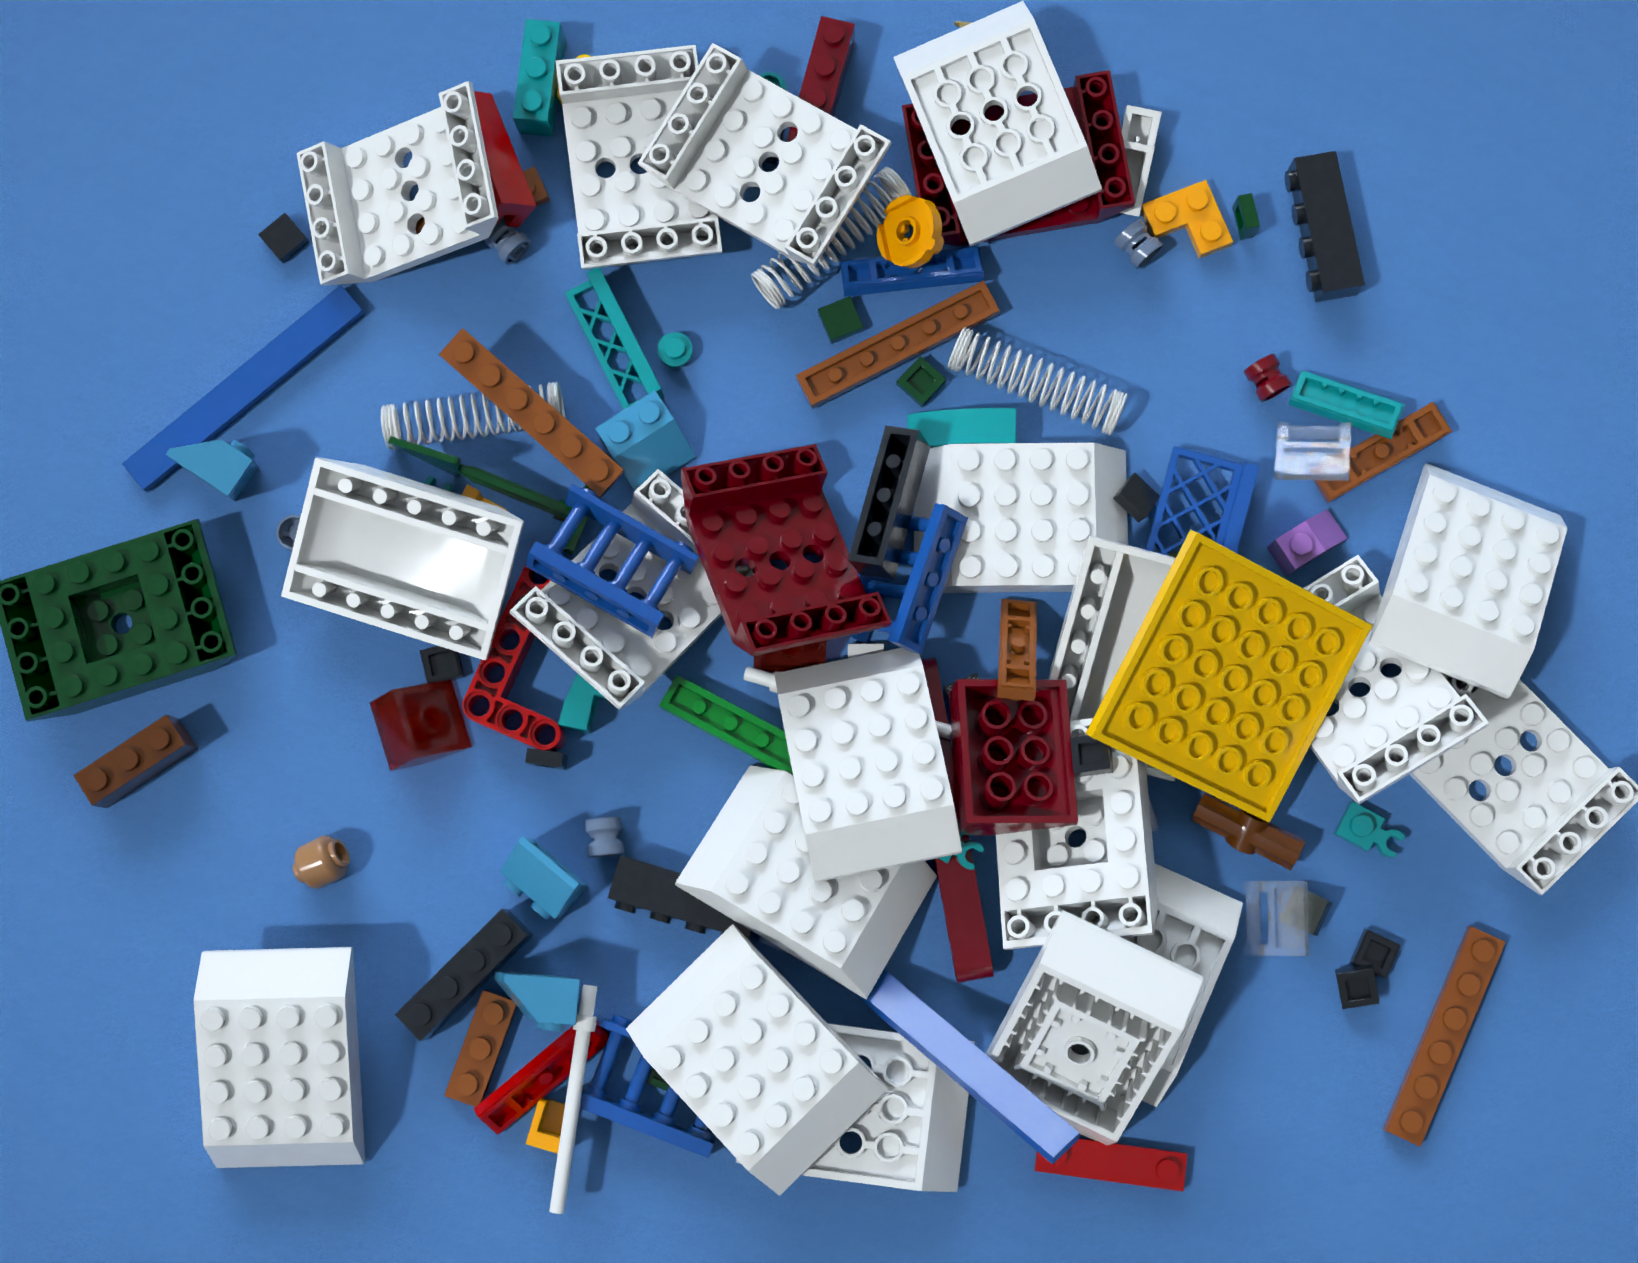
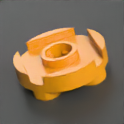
(926, 232)

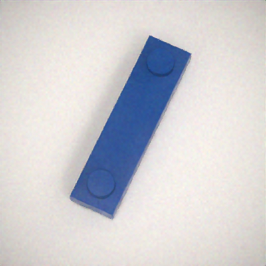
(881, 276)

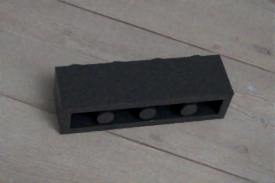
(1324, 226)
(889, 502)
(655, 890)
(464, 975)

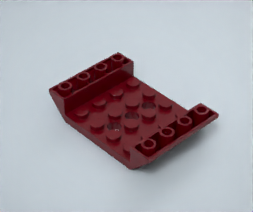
(1098, 118)
(766, 511)

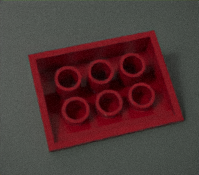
(1011, 759)

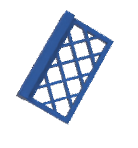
(1233, 509)

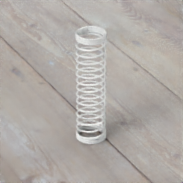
(894, 187)
(958, 360)
(391, 425)

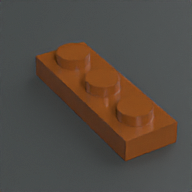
(481, 1048)

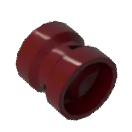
(1267, 377)

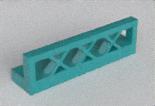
(621, 330)

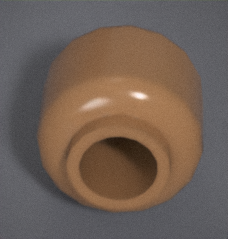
(321, 862)

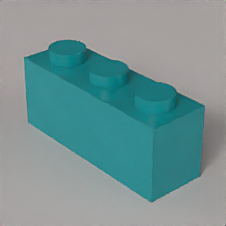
(537, 77)

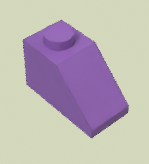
(1306, 542)

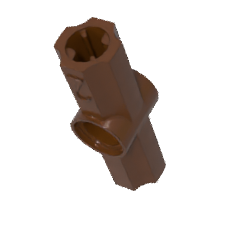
(1248, 832)

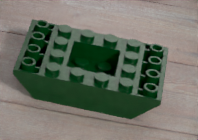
(66, 614)

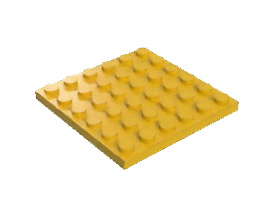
(1229, 677)

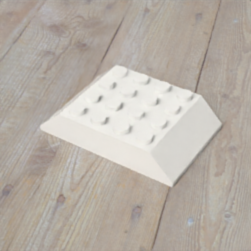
(1024, 510)
(403, 556)
(1469, 581)
(1102, 619)
(867, 764)
(762, 877)
(279, 1057)
(755, 1061)

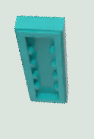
(1346, 404)

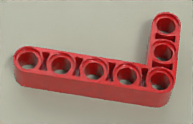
(512, 661)

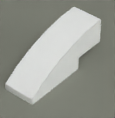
(1139, 136)

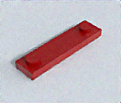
(535, 1080)
(1119, 1164)

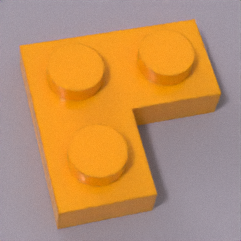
(1189, 209)

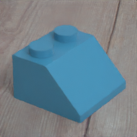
(645, 440)
(218, 464)
(541, 878)
(543, 998)

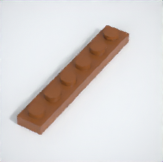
(897, 344)
(531, 412)
(1444, 1036)

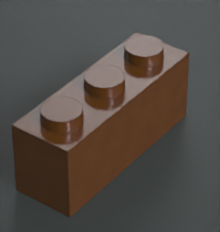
(135, 761)

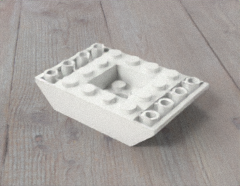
(1103, 880)
(1099, 995)

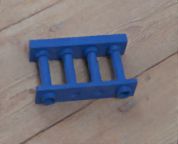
(926, 580)
(611, 595)
(628, 1109)

